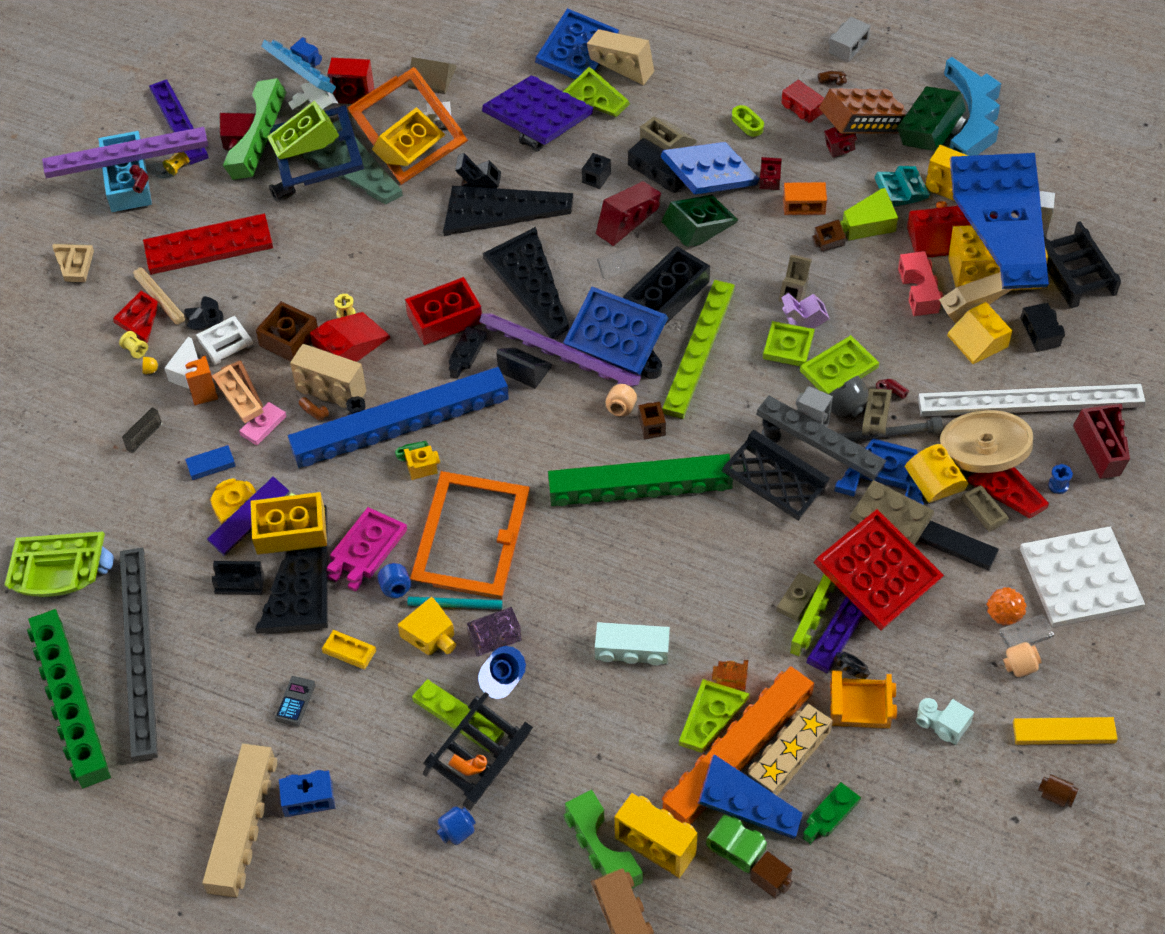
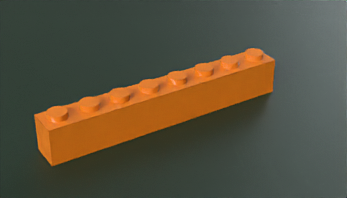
(742, 740)

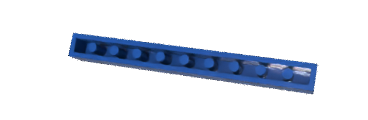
(398, 417)

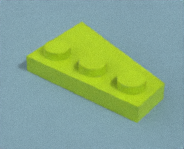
(597, 93)

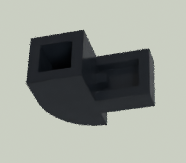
(479, 175)

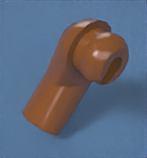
(318, 413)

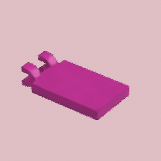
(365, 547)

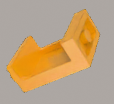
(862, 702)

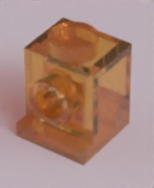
(731, 674)

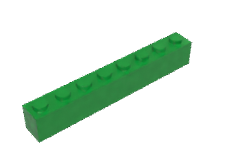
(638, 480)

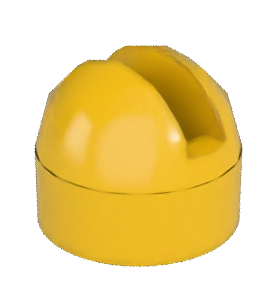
(149, 365)

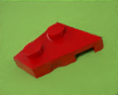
(138, 316)

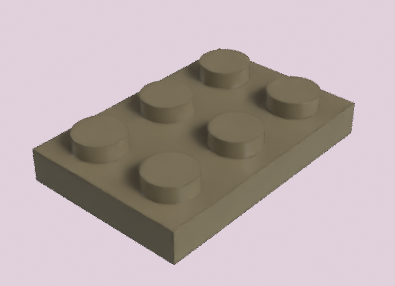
(900, 510)

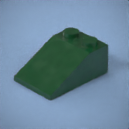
(697, 219)

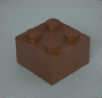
(285, 330)

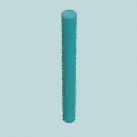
(458, 603)

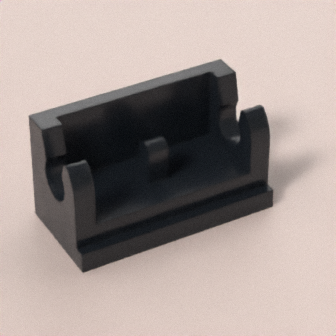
(238, 577)

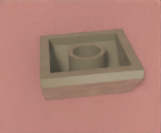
(435, 73)

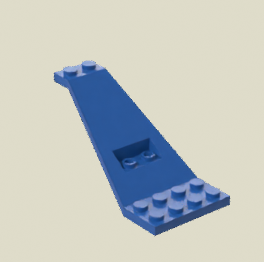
(1000, 188)

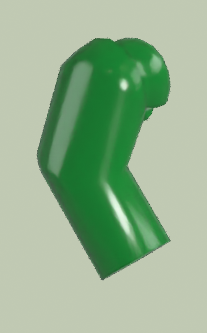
(399, 452)

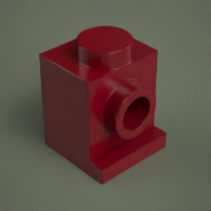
(770, 173)

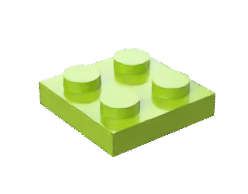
(788, 343)

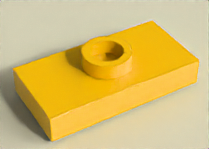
(349, 649)

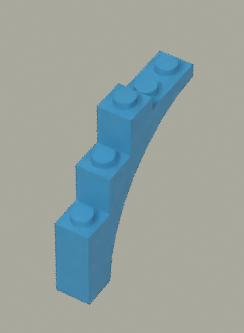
(983, 110)

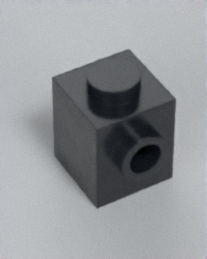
(596, 171)

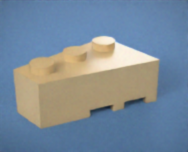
(622, 54)

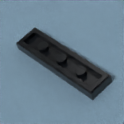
(959, 545)

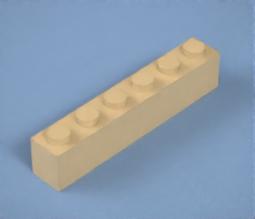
(239, 821)

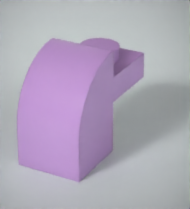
(807, 313)

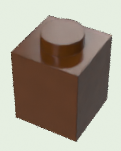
(772, 875)

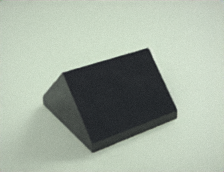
(522, 366)

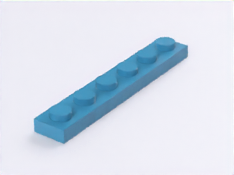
(299, 66)

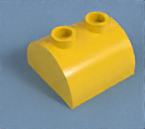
(936, 473)

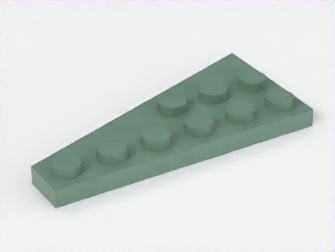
(371, 179)

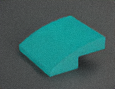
(903, 185)

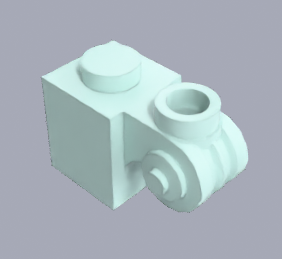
(949, 723)

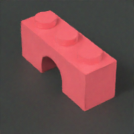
(925, 296)

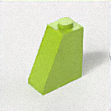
(870, 217)

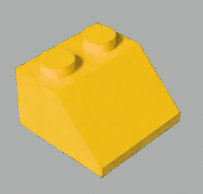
(980, 333)

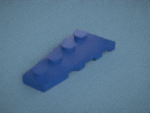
(741, 797)

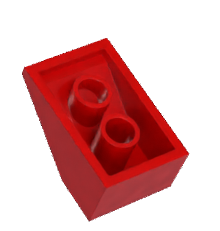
(349, 336)

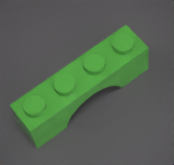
(586, 817)

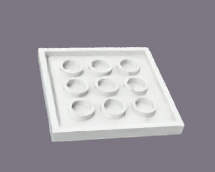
(1081, 576)

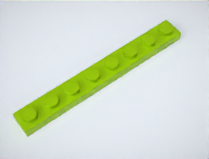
(698, 349)

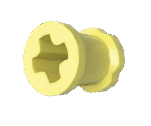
(340, 305)
(133, 344)

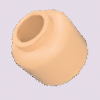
(621, 400)
(1022, 659)

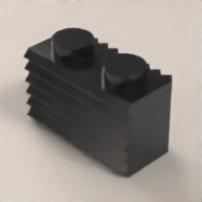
(1042, 326)

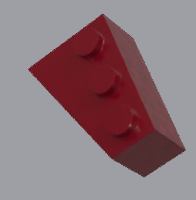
(626, 211)
(1104, 439)

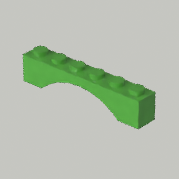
(245, 155)

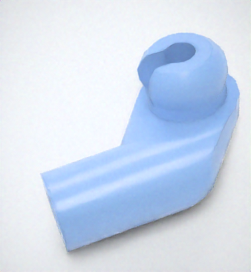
(106, 561)

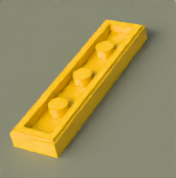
(1064, 730)

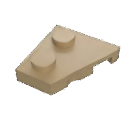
(74, 261)

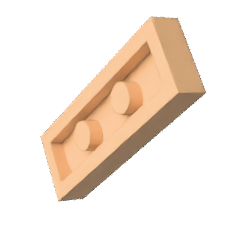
(237, 394)

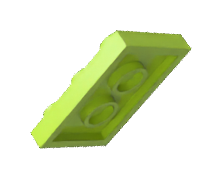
(839, 365)

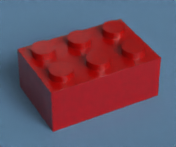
(443, 310)

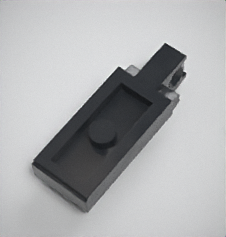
(466, 350)

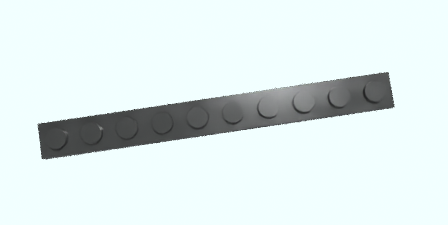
(138, 655)

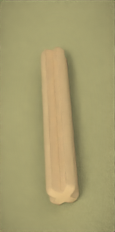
(158, 294)

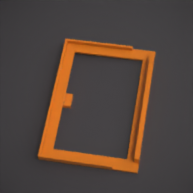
(388, 87)
(505, 537)

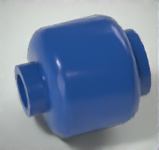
(394, 580)
(456, 825)

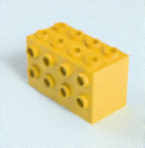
(970, 257)

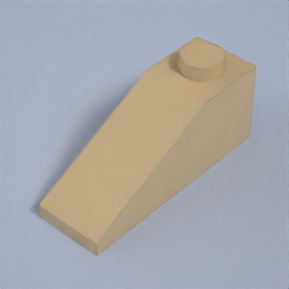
(971, 295)

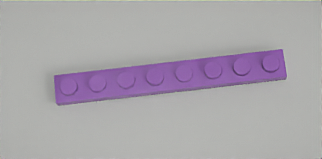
(124, 152)
(553, 347)

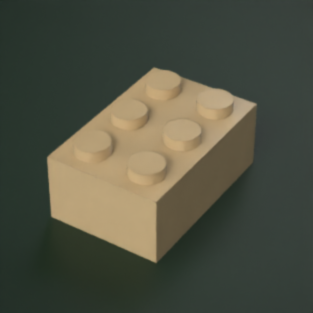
(327, 375)

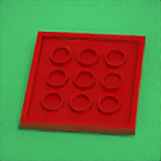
(878, 569)

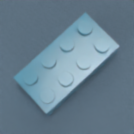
(120, 182)

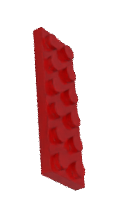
(207, 244)

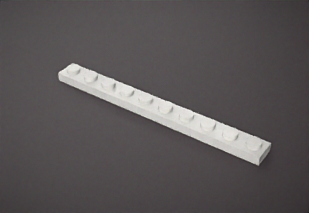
(1030, 399)

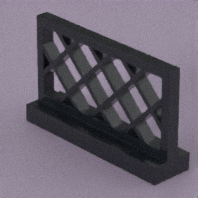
(784, 464)

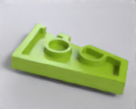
(710, 714)

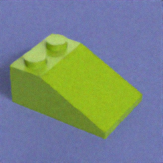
(303, 133)

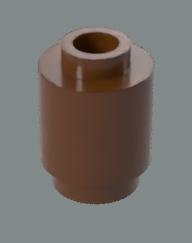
(1058, 790)

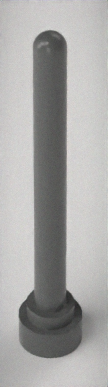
(932, 426)

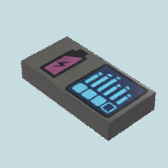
(295, 701)

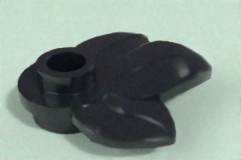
(204, 316)

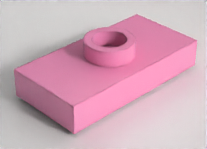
(263, 424)

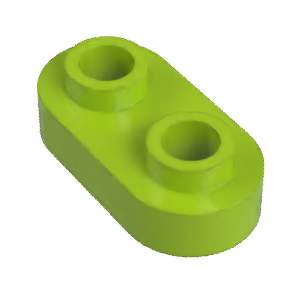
(747, 120)

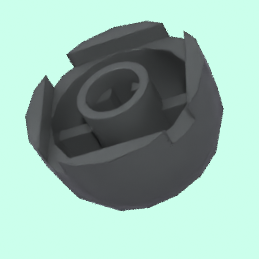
(849, 398)

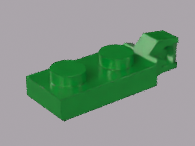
(830, 812)

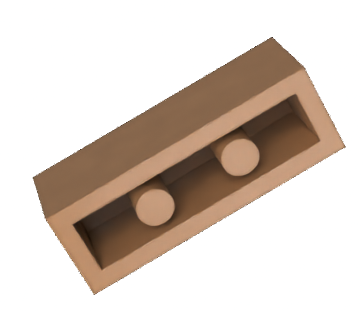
(619, 904)

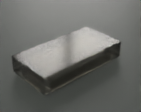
(142, 430)

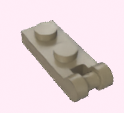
(877, 412)

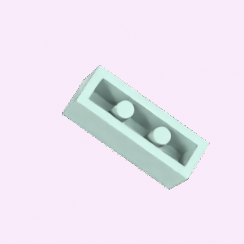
(632, 643)

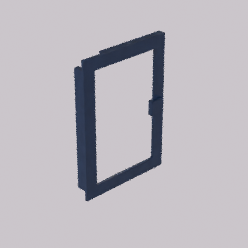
(345, 134)

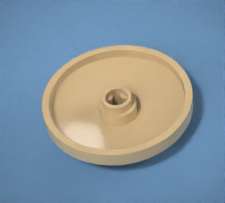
(987, 441)

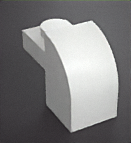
(323, 98)

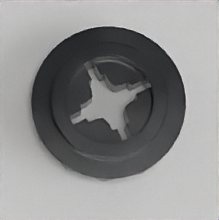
(852, 665)

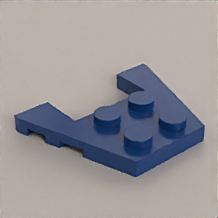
(892, 473)

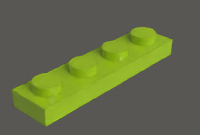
(811, 617)
(453, 711)

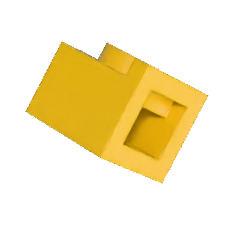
(421, 462)

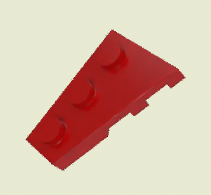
(1012, 490)

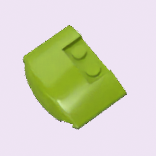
(54, 563)

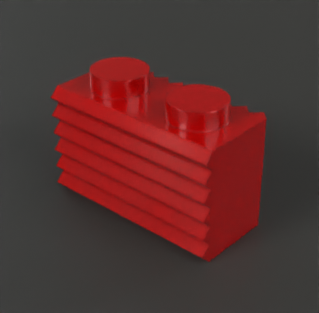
(802, 101)

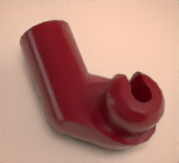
(140, 177)
(891, 384)

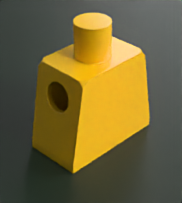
(428, 628)

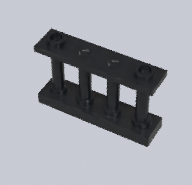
(1064, 278)
(501, 753)

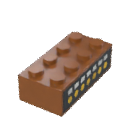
(863, 110)

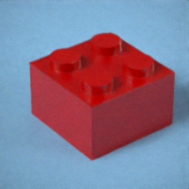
(352, 79)

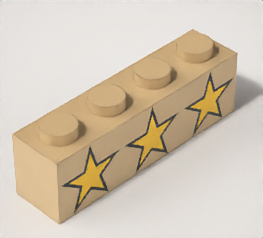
(791, 749)

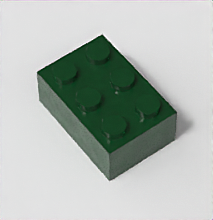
(931, 118)

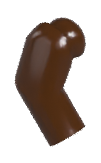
(839, 76)

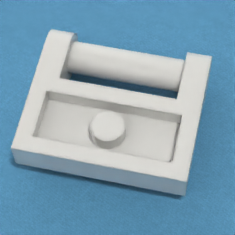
(221, 335)

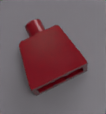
(234, 127)

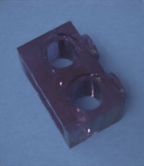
(494, 631)

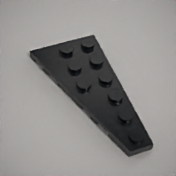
(500, 207)
(528, 276)
(298, 592)

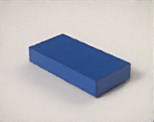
(210, 462)

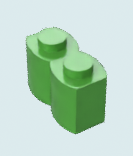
(736, 843)

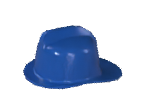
(501, 672)

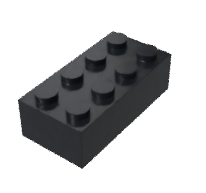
(671, 283)

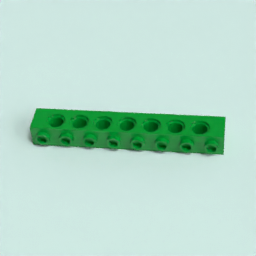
(94, 768)

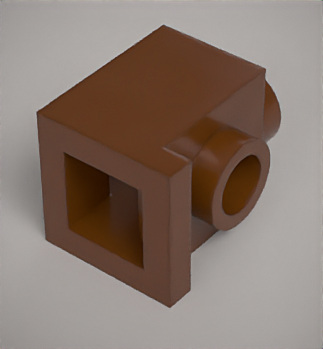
(832, 230)
(652, 420)

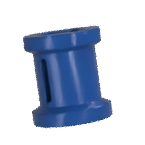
(1060, 481)

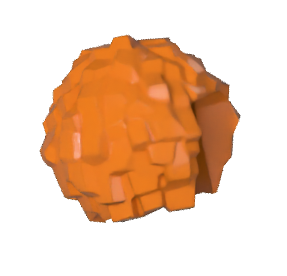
(1006, 606)

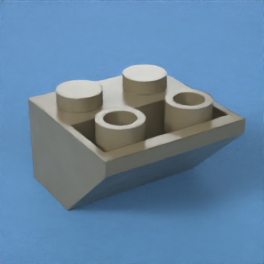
(665, 134)

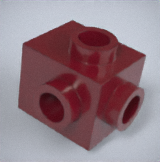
(838, 142)

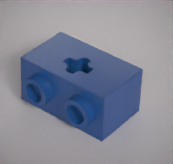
(318, 798)

